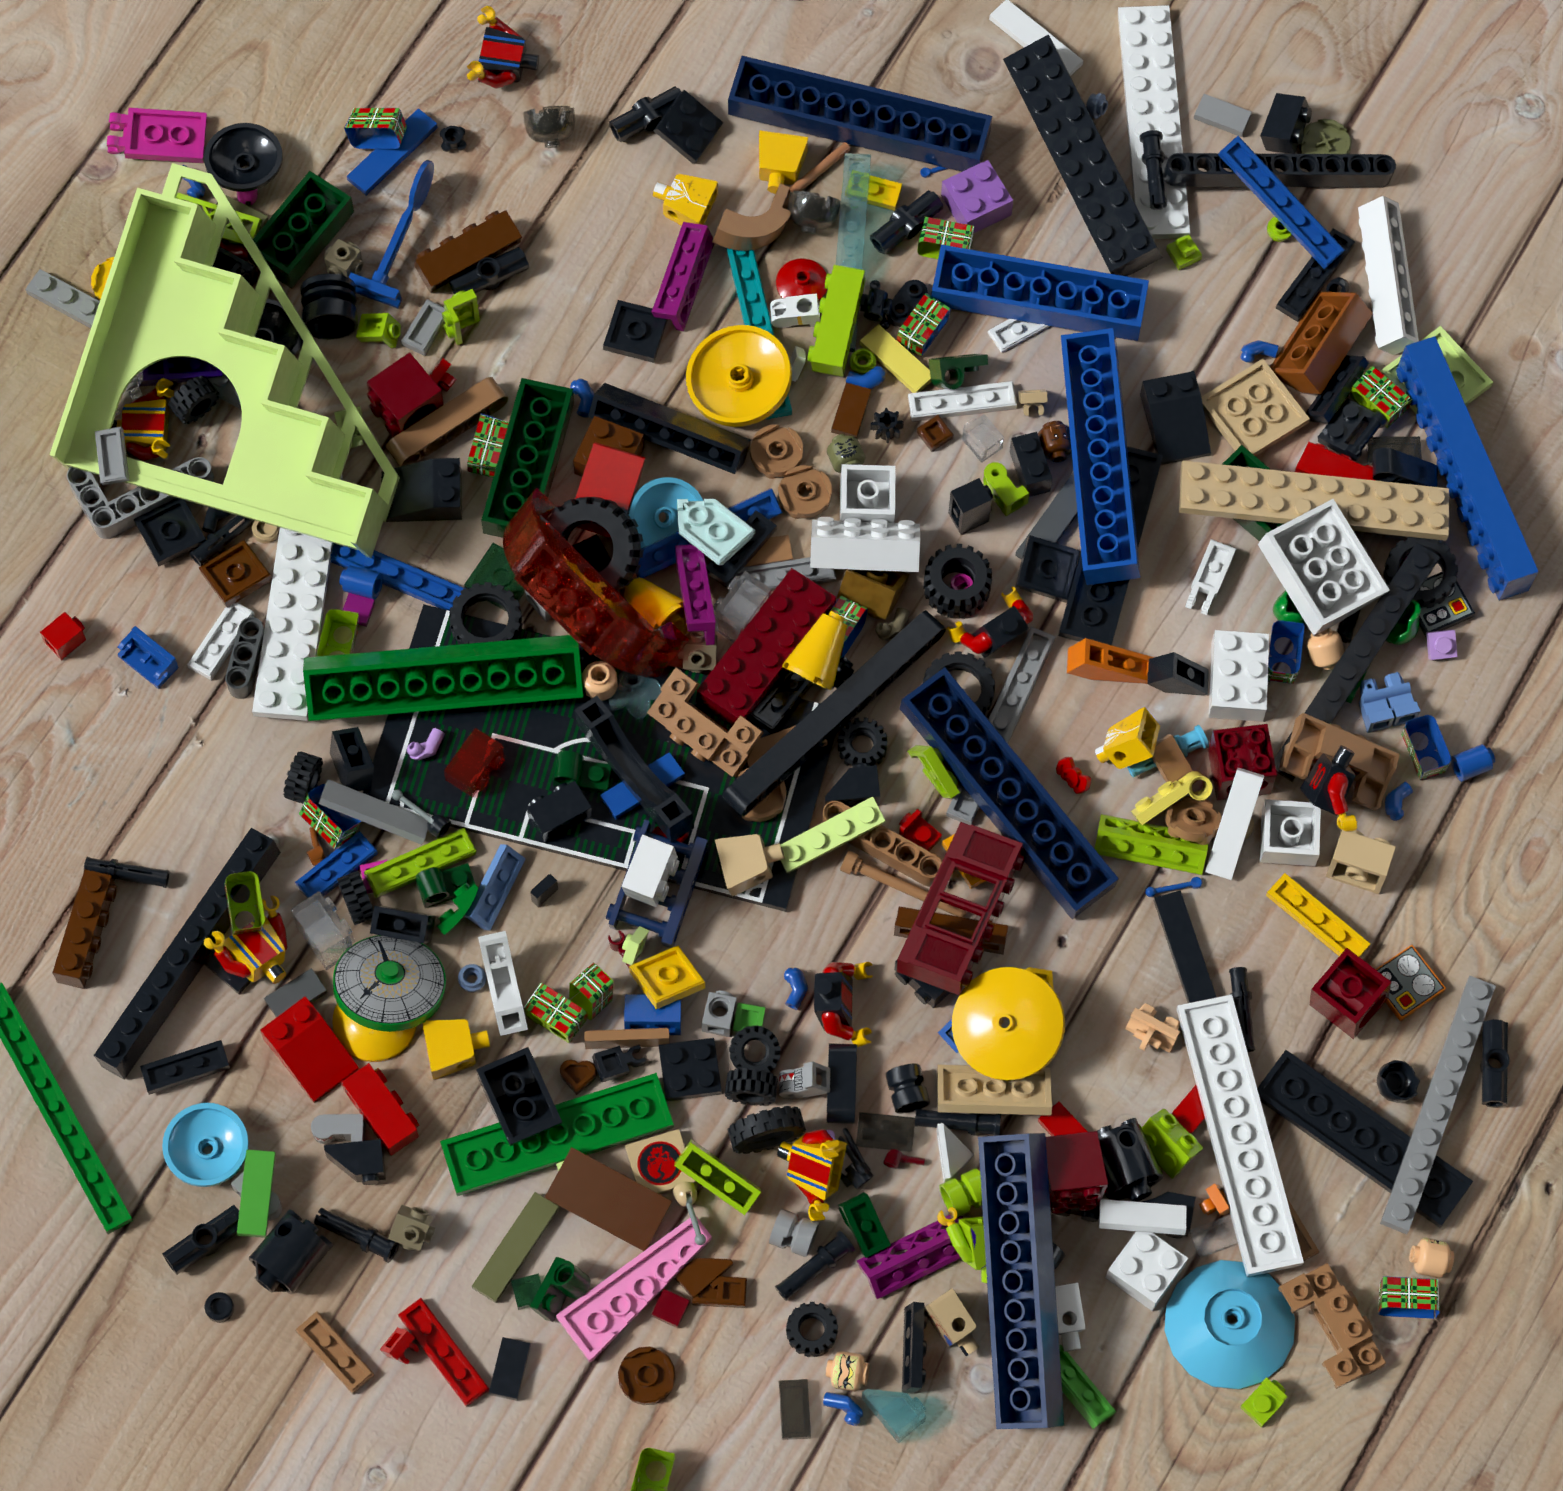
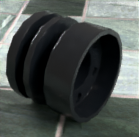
(329, 306)

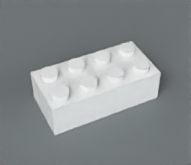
(865, 545)

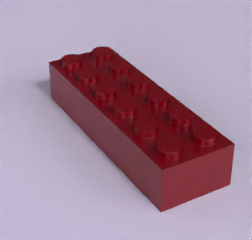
(757, 655)

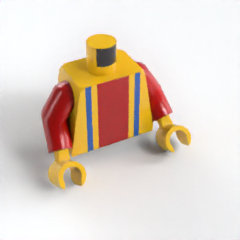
(147, 422)
(256, 952)
(815, 1168)

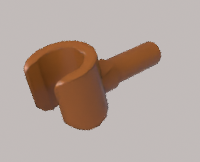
(316, 854)

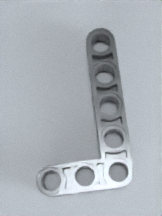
(135, 498)

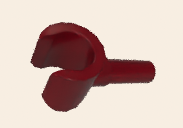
(617, 946)
(894, 1157)

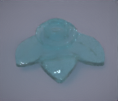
(635, 697)

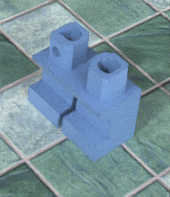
(1387, 705)

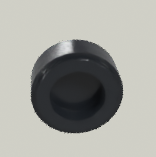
(219, 1307)

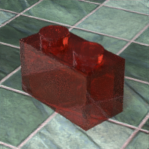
(474, 763)

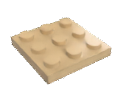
(1254, 409)

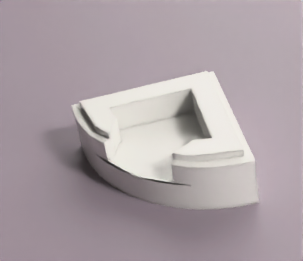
(797, 362)

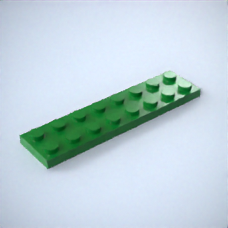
(587, 1125)

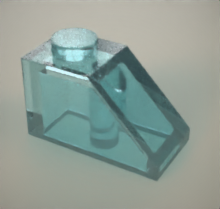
(895, 1411)

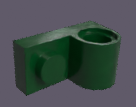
(956, 366)
(587, 774)
(439, 886)
(864, 1223)
(561, 1282)

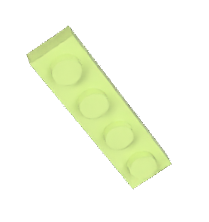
(831, 834)

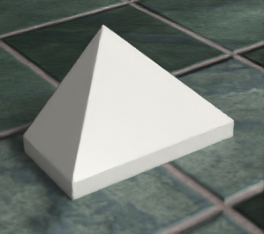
(952, 1152)

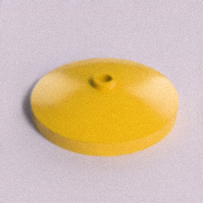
(738, 375)
(1033, 1030)

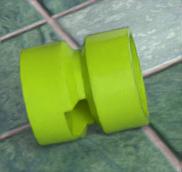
(963, 1193)

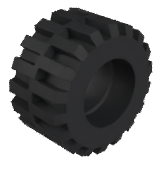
(960, 561)

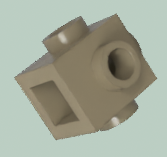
(343, 258)
(698, 655)
(412, 1228)

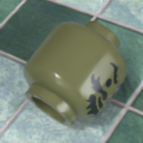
(845, 450)

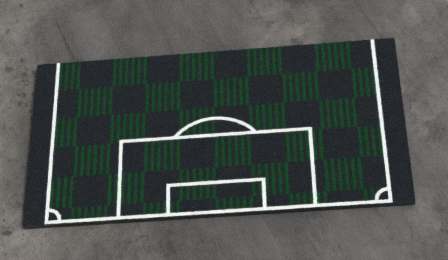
(531, 741)

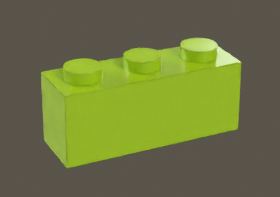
(717, 1177)

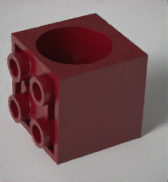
(403, 394)
(1241, 748)
(1350, 993)
(1075, 1171)

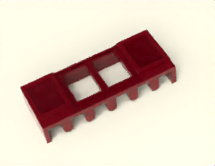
(941, 955)

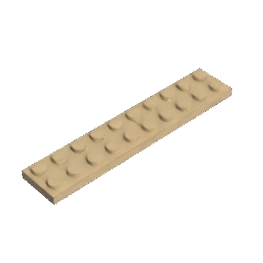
(1286, 495)

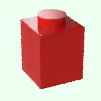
(63, 635)

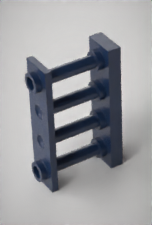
(676, 904)

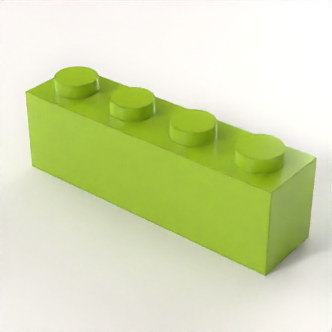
(837, 320)

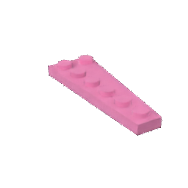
(616, 1301)

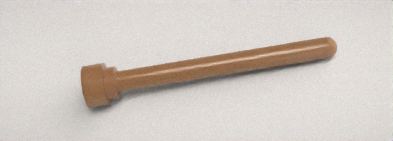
(855, 865)

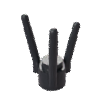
(858, 1171)

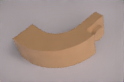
(754, 232)

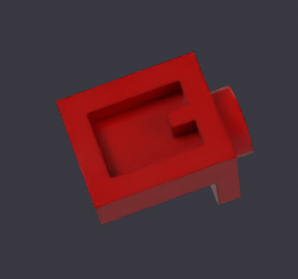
(919, 830)

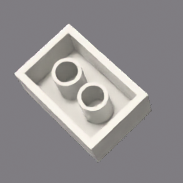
(1239, 675)

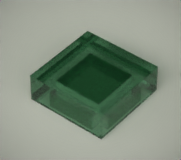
(525, 1290)

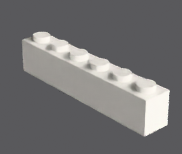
(1388, 275)

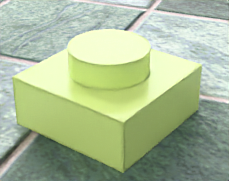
(634, 945)

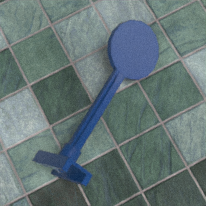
(376, 287)

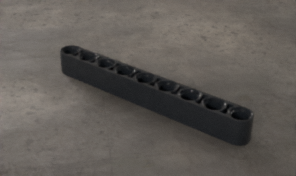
(1290, 165)

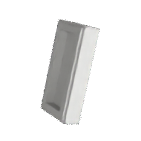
(1222, 115)
(424, 328)
(111, 456)

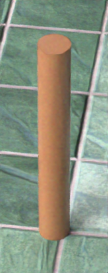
(820, 168)

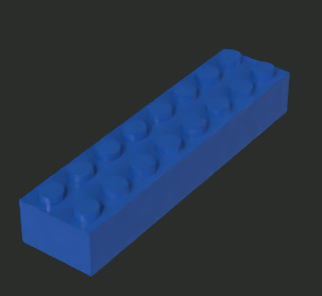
(1039, 292)

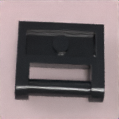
(1345, 426)

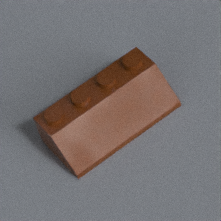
(1321, 341)

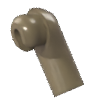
(890, 630)

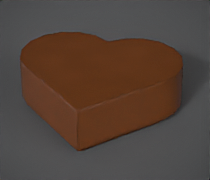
(577, 1074)

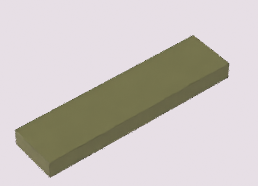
(515, 1247)

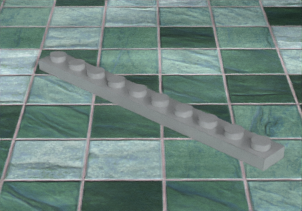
(84, 308)
(1437, 1105)

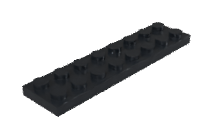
(1096, 608)
(1355, 1133)

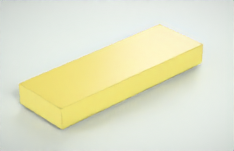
(897, 359)

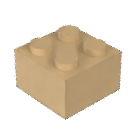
(1361, 861)

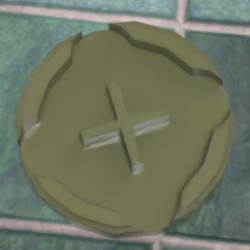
(1325, 138)

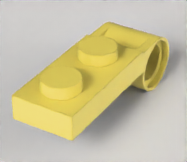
(1169, 794)

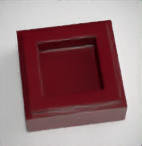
(670, 1308)

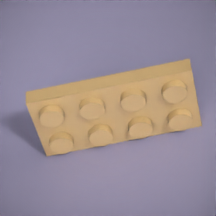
(968, 1091)

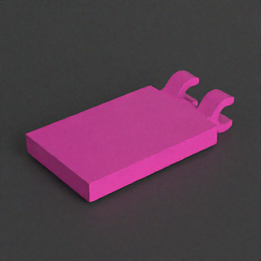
(159, 135)

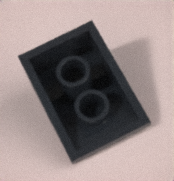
(1176, 417)
(428, 491)
(518, 1096)

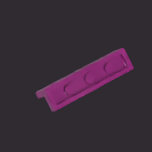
(684, 274)
(695, 591)
(915, 1263)

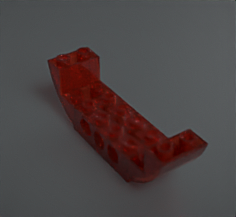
(582, 597)

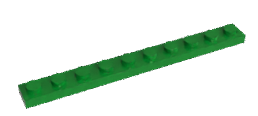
(60, 1117)

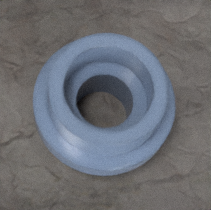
(1097, 105)
(467, 971)

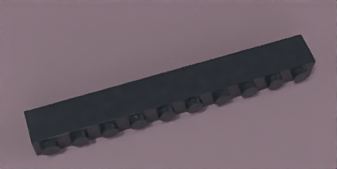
(182, 959)

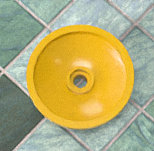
(367, 1043)

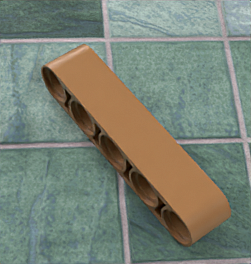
(447, 422)
(890, 854)

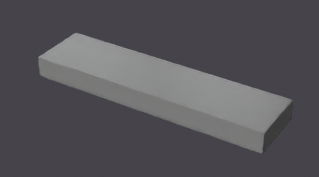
(773, 573)
(374, 811)

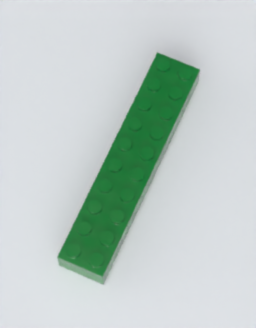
(442, 677)

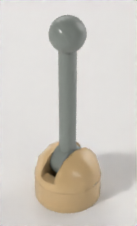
(686, 1195)

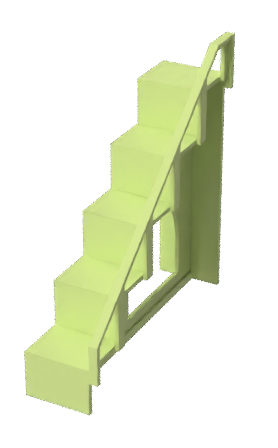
(173, 303)

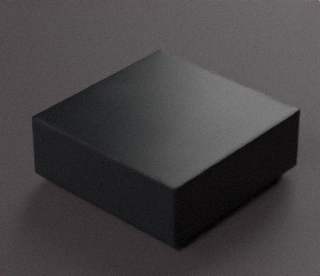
(544, 890)

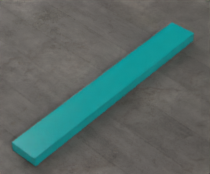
(753, 302)

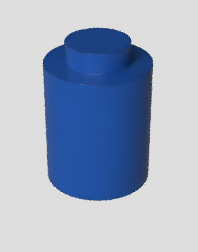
(361, 582)
(1472, 762)

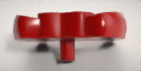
(1073, 775)

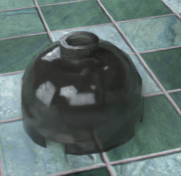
(550, 124)
(812, 211)

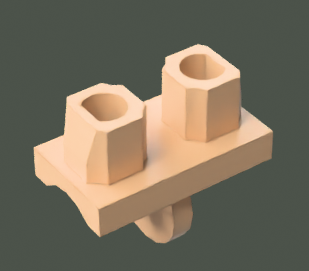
(1151, 1030)

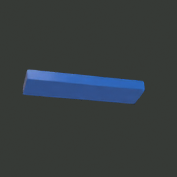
(384, 161)

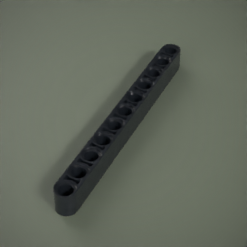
(833, 713)

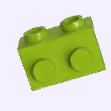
(459, 313)
(1170, 1142)

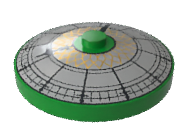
(389, 983)

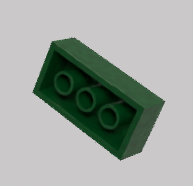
(302, 227)

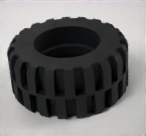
(619, 525)

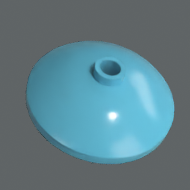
(658, 497)
(202, 1127)

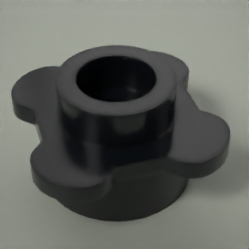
(453, 132)

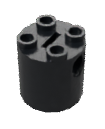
(1128, 1161)
(289, 1254)

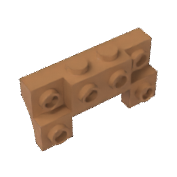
(699, 731)
(1370, 763)
(1341, 1322)

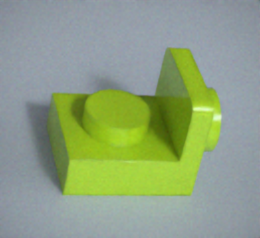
(379, 327)
(1265, 1401)

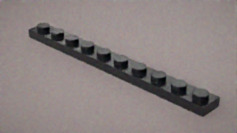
(1369, 640)

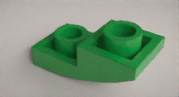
(464, 897)

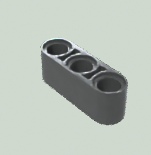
(245, 669)

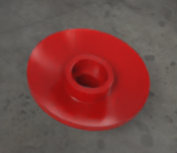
(789, 284)

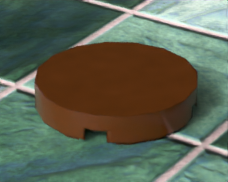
(646, 1375)

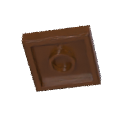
(235, 573)

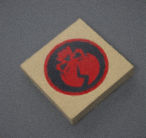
(654, 1162)

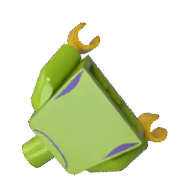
(967, 1239)

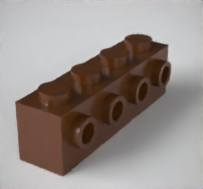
(466, 250)
(84, 929)

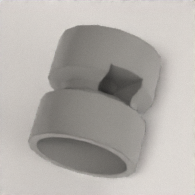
(794, 1233)

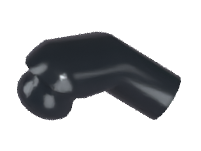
(212, 518)

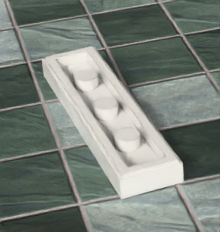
(1026, 31)
(962, 401)
(1234, 823)

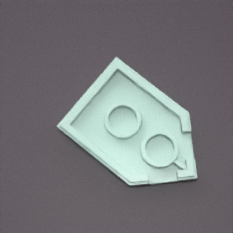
(712, 528)

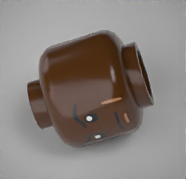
(1055, 440)

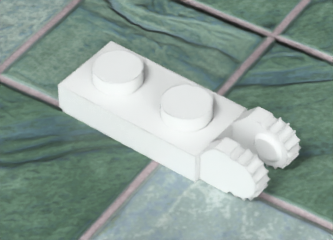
(1211, 573)

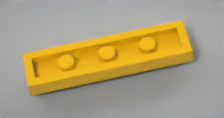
(1316, 917)

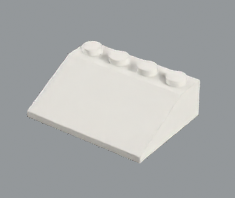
(1323, 566)

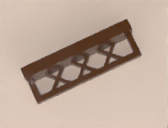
(957, 925)

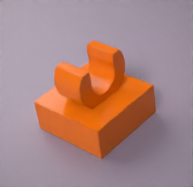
(1216, 1201)

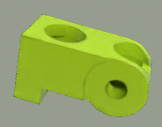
(1003, 490)

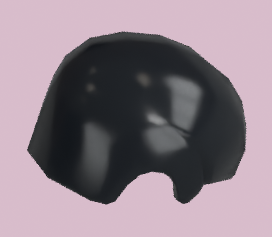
(1397, 1081)

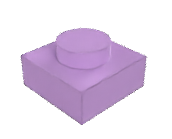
(1441, 644)

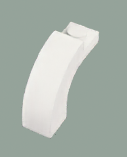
(502, 983)

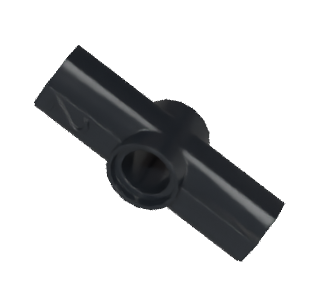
(644, 115)
(906, 222)
(503, 267)
(1494, 1047)
(190, 1251)

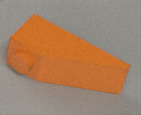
(1107, 662)

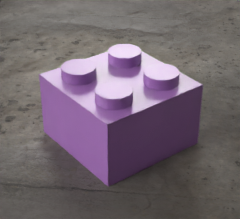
(977, 196)

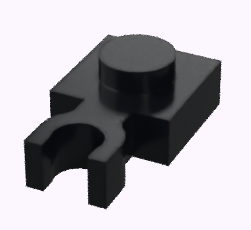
(614, 1063)

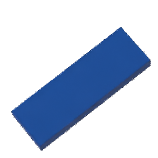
(621, 800)
(339, 863)

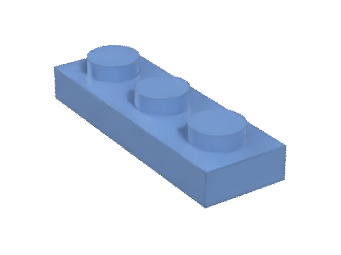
(495, 887)

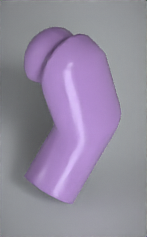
(426, 749)

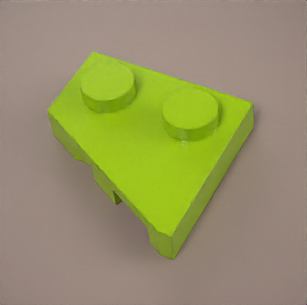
(934, 770)

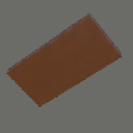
(608, 1199)

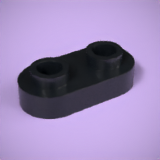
(907, 301)

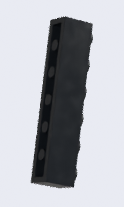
(671, 428)

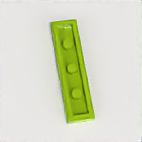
(405, 867)

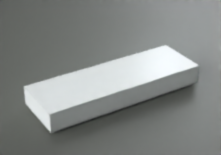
(1013, 332)
(219, 641)
(1142, 1217)

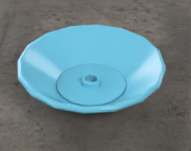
(1221, 1351)

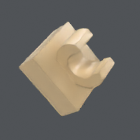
(1032, 397)

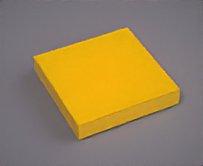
(667, 977)

